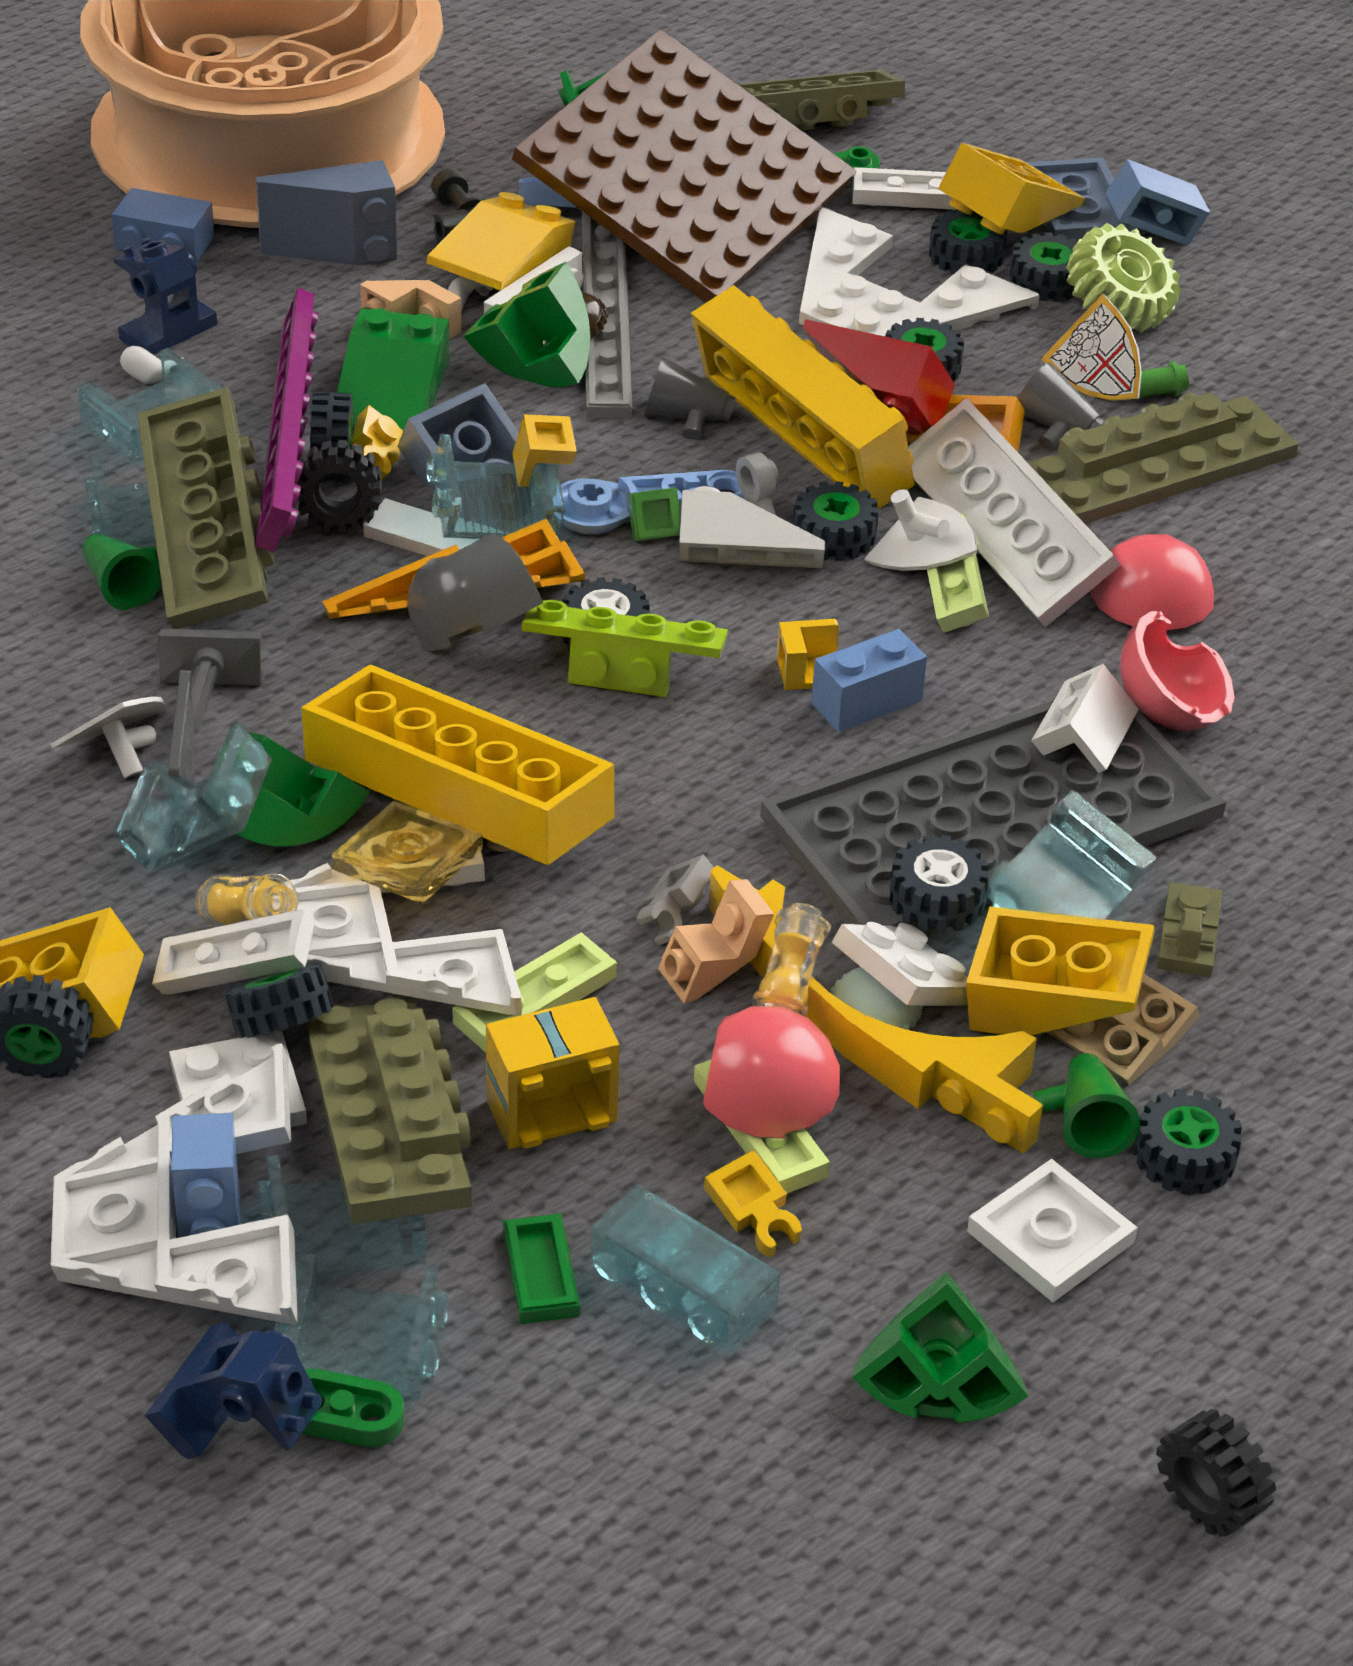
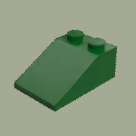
(395, 363)

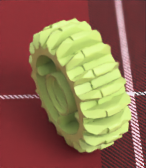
(1127, 272)

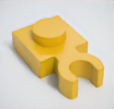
(379, 437)
(752, 1196)

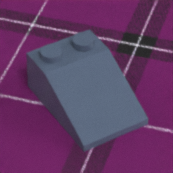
(329, 214)
(476, 427)

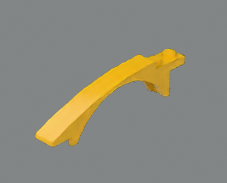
(963, 1073)

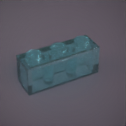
(684, 1269)

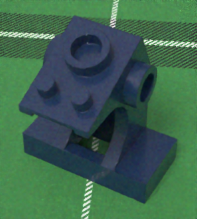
(155, 274)
(236, 1378)

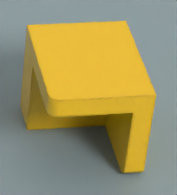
(542, 441)
(799, 647)

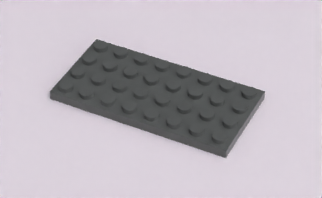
(980, 789)

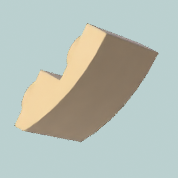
(1136, 1039)

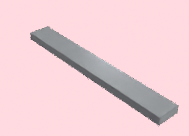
(609, 354)

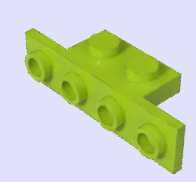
(623, 649)

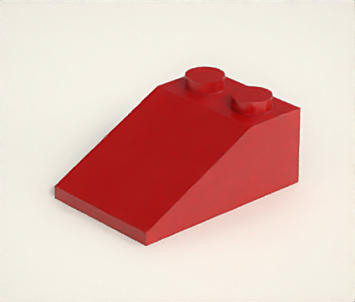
(895, 370)

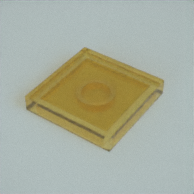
(407, 852)

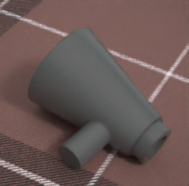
(688, 397)
(1057, 405)

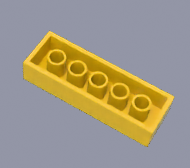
(803, 396)
(459, 763)

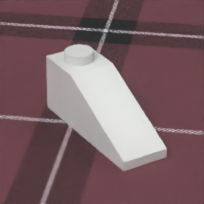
(734, 531)

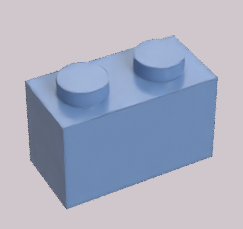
(1157, 202)
(163, 217)
(868, 680)
(205, 1173)

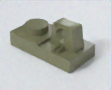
(1189, 929)

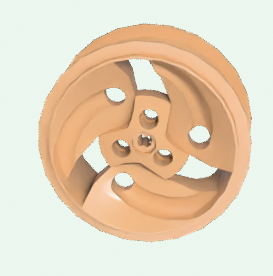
(260, 90)

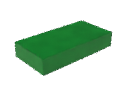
(541, 1268)

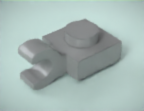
(674, 893)

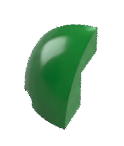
(539, 332)
(299, 800)
(940, 1360)

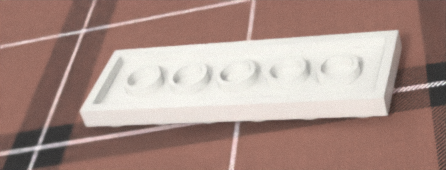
(1014, 513)

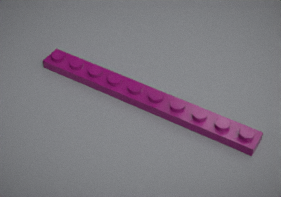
(287, 423)

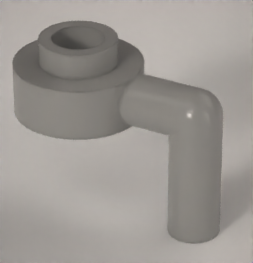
(757, 479)

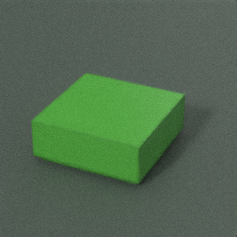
(654, 513)

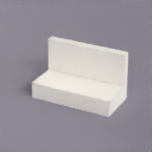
(1090, 713)

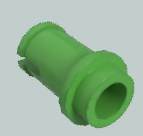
(1164, 380)

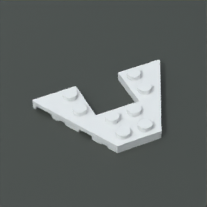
(844, 299)
(358, 951)
(120, 1212)

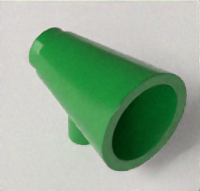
(123, 571)
(1096, 1110)

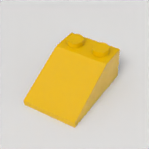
(1004, 190)
(503, 241)
(84, 953)
(1053, 970)

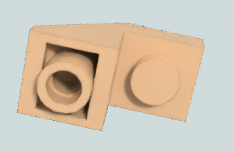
(413, 298)
(709, 953)

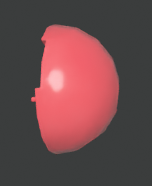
(1156, 576)
(1173, 682)
(771, 1072)

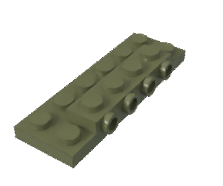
(827, 97)
(1161, 453)
(204, 508)
(391, 1110)

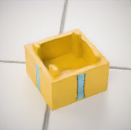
(552, 1073)

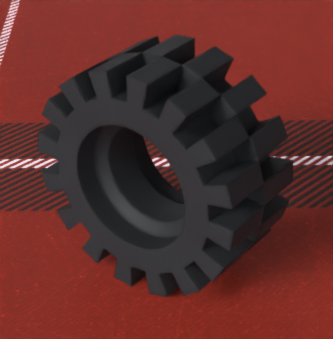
(343, 461)
(1216, 1472)

